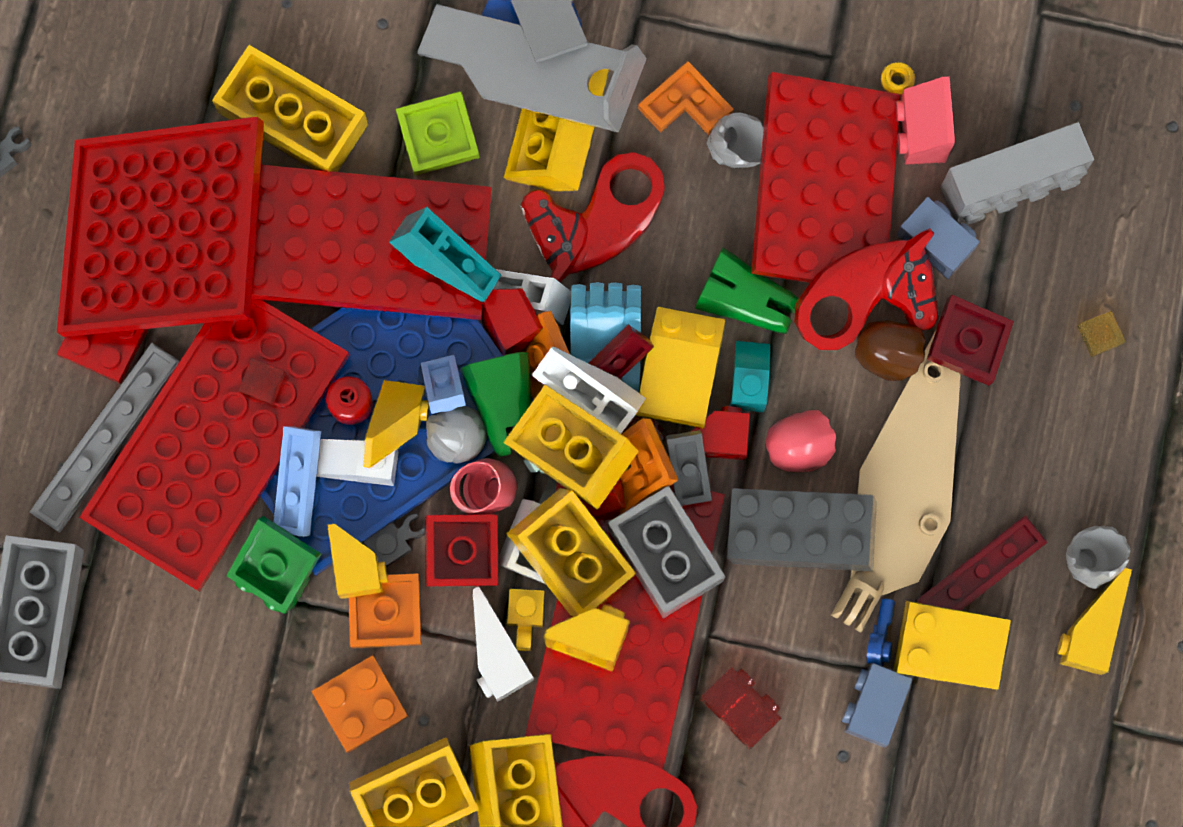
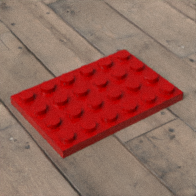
(822, 174)

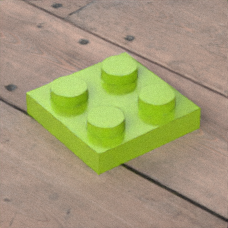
(437, 133)

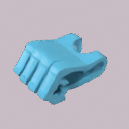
(600, 316)

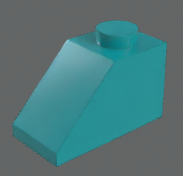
(750, 376)

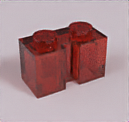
(741, 706)

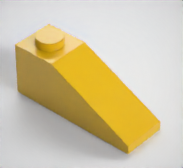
(394, 419)
(1093, 635)

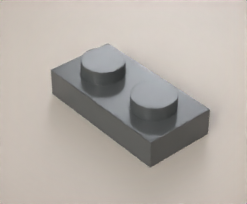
(690, 466)

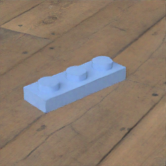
(297, 480)

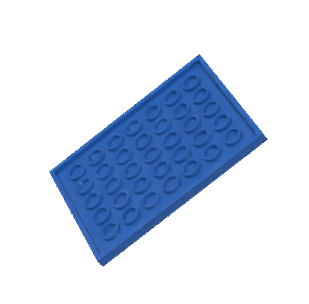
(390, 349)

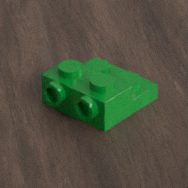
(273, 565)

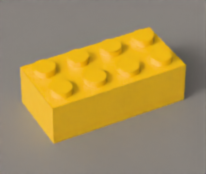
(295, 111)

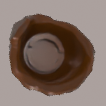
(890, 349)

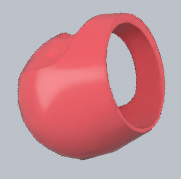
(487, 487)

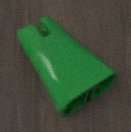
(745, 296)
(500, 393)

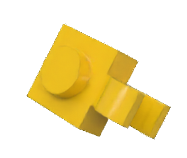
(525, 611)

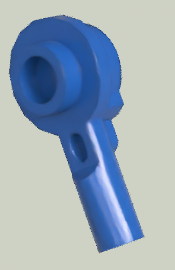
(879, 648)

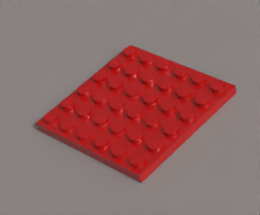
(161, 228)

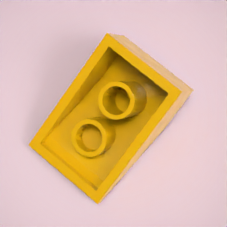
(681, 367)
(571, 446)
(951, 645)

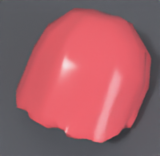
(801, 442)

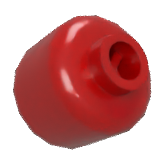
(358, 408)

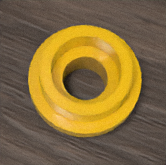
(897, 69)

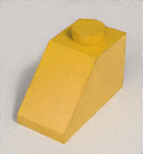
(355, 565)

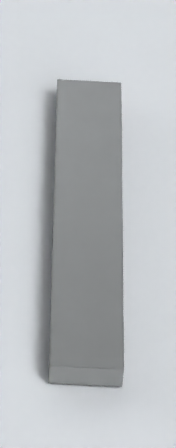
(104, 438)

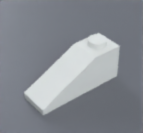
(543, 292)
(590, 388)
(346, 459)
(497, 657)

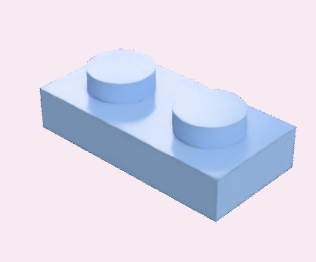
(443, 384)

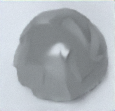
(736, 141)
(456, 434)
(1097, 555)

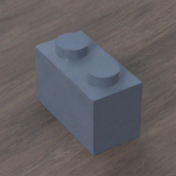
(951, 240)
(877, 704)

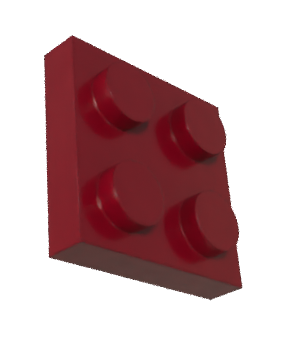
(970, 340)

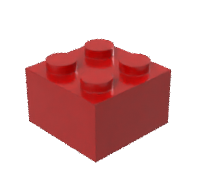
(461, 550)

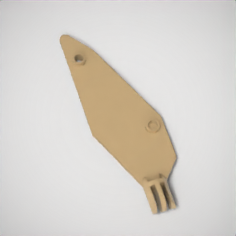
(913, 487)

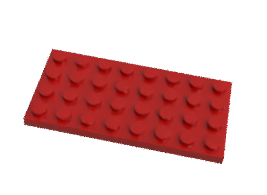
(330, 234)
(209, 448)
(637, 703)

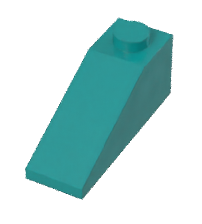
(441, 252)

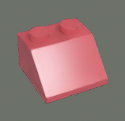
(926, 122)

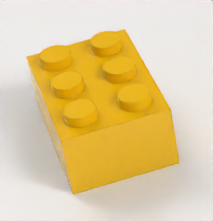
(571, 552)

